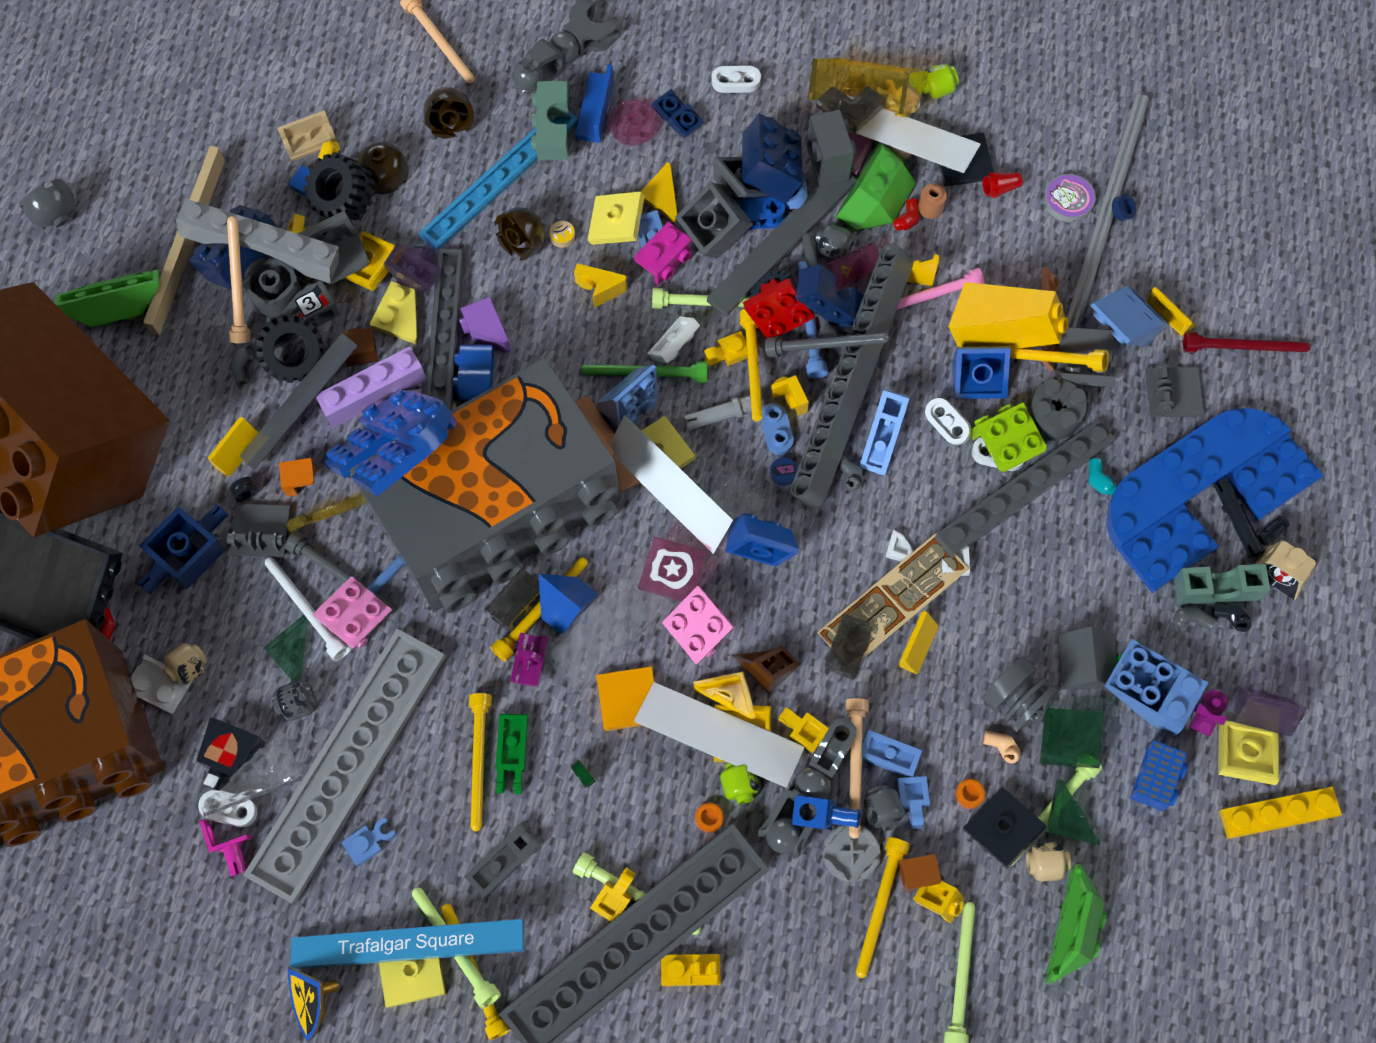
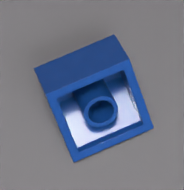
(760, 540)

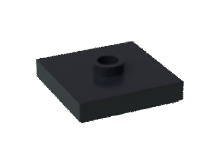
(977, 169)
(1004, 827)

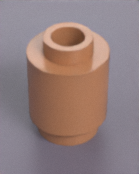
(932, 201)

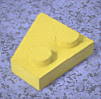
(397, 313)

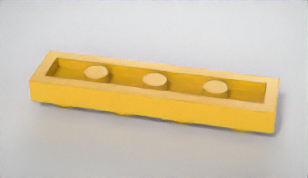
(1280, 813)

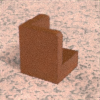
(919, 872)

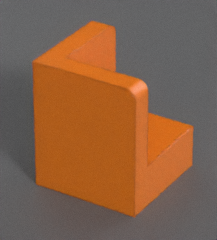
(296, 474)

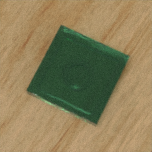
(1072, 738)

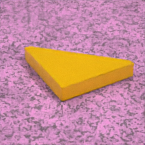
(660, 193)
(924, 272)
(729, 691)

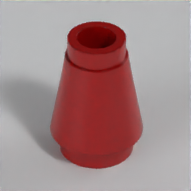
(1000, 183)

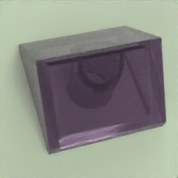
(1267, 711)

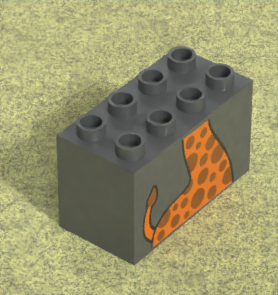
(498, 489)

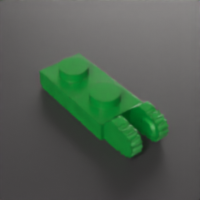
(511, 750)

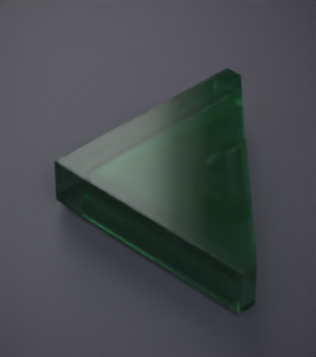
(289, 648)
(1068, 818)

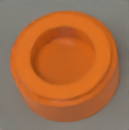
(970, 793)
(709, 817)

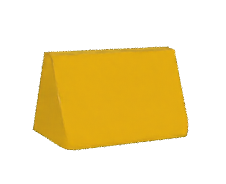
(1169, 311)
(228, 451)
(919, 643)

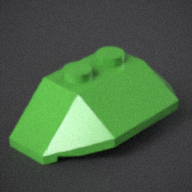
(878, 191)
(110, 299)
(1077, 926)

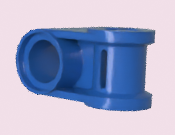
(760, 211)

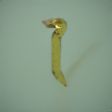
(297, 522)

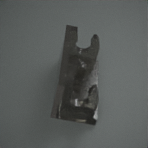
(515, 600)
(848, 647)

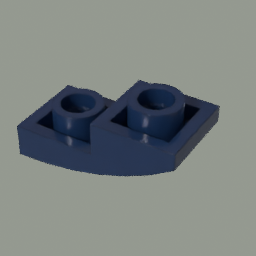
(676, 114)

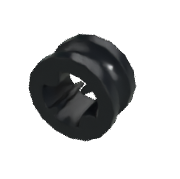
(243, 489)

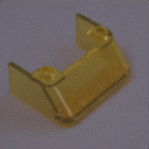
(897, 84)

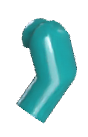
(1099, 480)

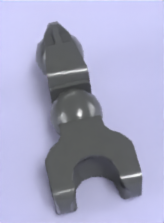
(580, 35)
(810, 782)

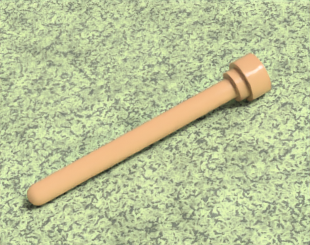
(414, 7)
(239, 331)
(857, 712)

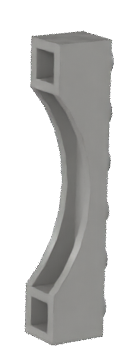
(301, 252)

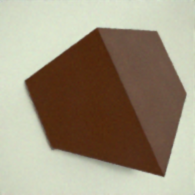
(769, 666)

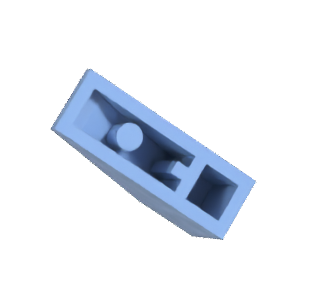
(884, 431)

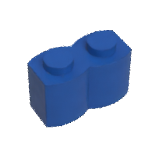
(475, 371)

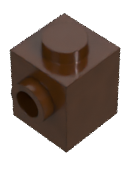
(366, 347)

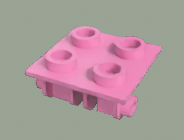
(352, 613)
(697, 625)

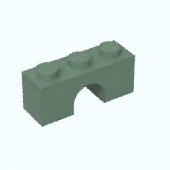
(550, 138)
(1238, 585)

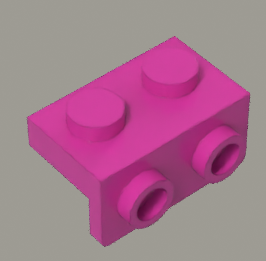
(665, 252)

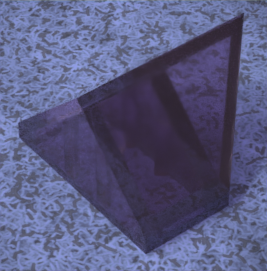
(413, 266)

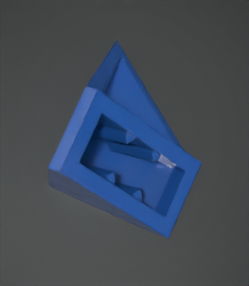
(563, 600)

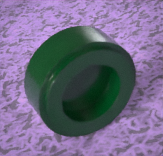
(582, 773)

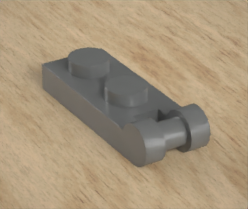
(503, 860)

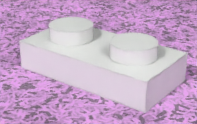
(674, 338)

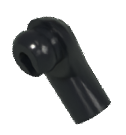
(1234, 614)

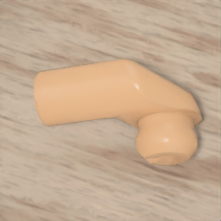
(1005, 745)

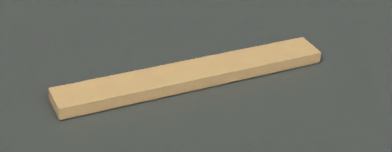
(182, 246)

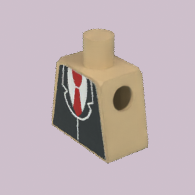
(1287, 568)

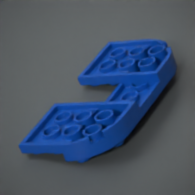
(408, 418)
(1148, 506)

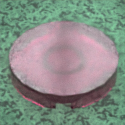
(634, 129)

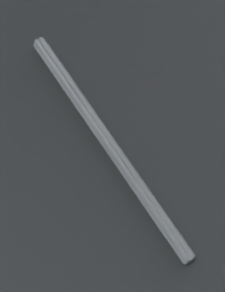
(1106, 215)

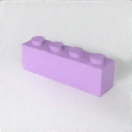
(370, 386)

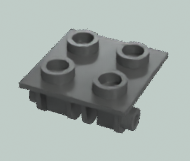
(1174, 391)
(259, 530)

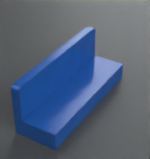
(595, 106)

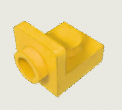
(794, 393)
(941, 899)

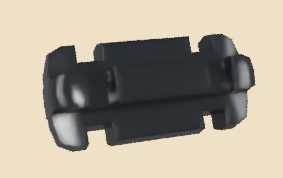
(1273, 530)

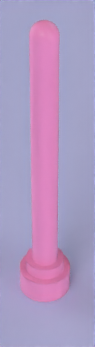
(972, 276)

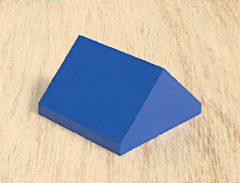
(981, 372)

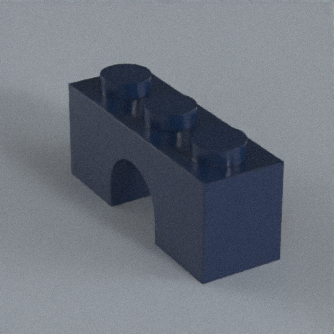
(818, 292)

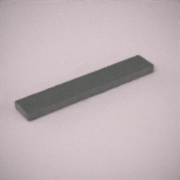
(298, 401)

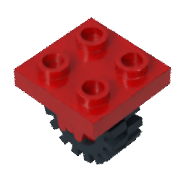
(775, 305)

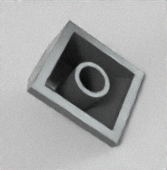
(729, 173)

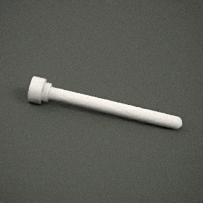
(335, 646)

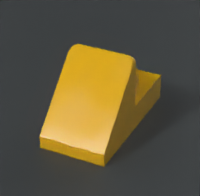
(606, 283)

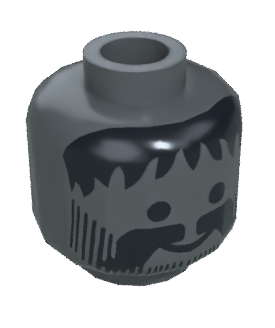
(833, 241)
(294, 700)
(883, 808)

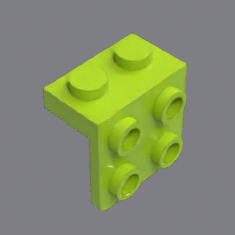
(1010, 436)

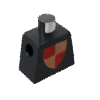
(225, 751)

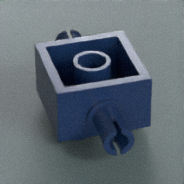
(166, 546)

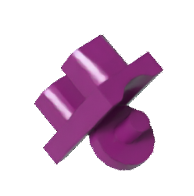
(529, 660)
(1209, 711)

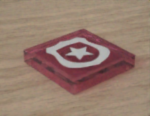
(671, 569)

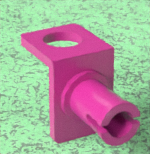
(231, 849)

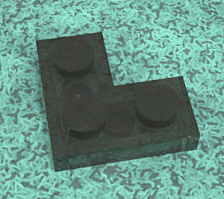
(856, 110)

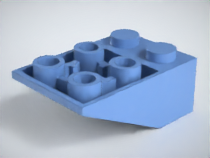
(1130, 317)
(630, 397)
(1155, 688)

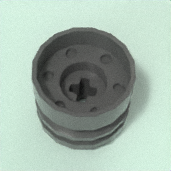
(1020, 694)

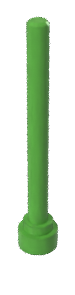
(697, 371)

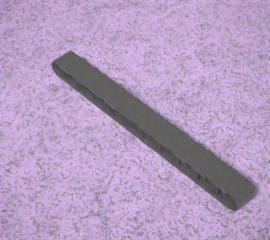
(851, 378)

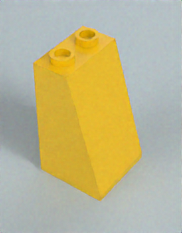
(1007, 317)

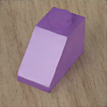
(484, 325)

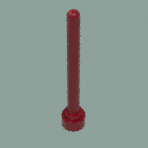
(1193, 341)

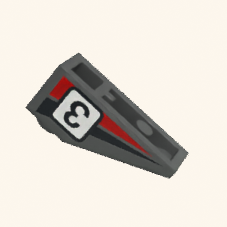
(314, 305)

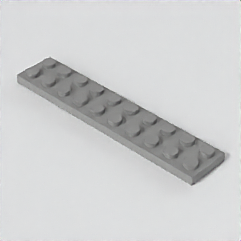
(344, 767)

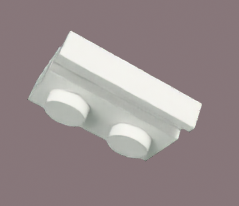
(155, 688)

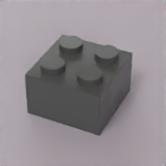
(830, 147)
(713, 220)

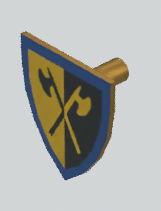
(308, 1000)

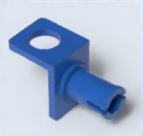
(826, 814)

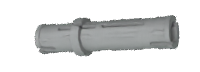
(735, 407)

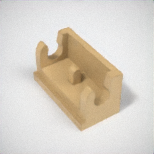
(306, 135)

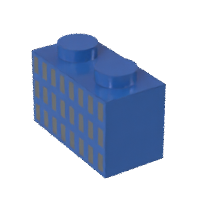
(1159, 776)

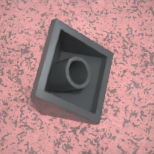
(1086, 658)

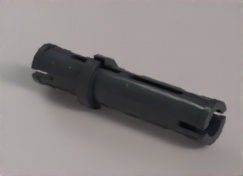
(1234, 508)

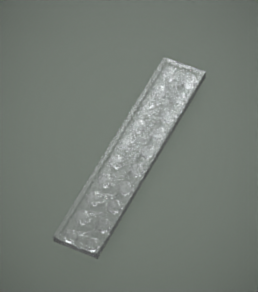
(625, 611)

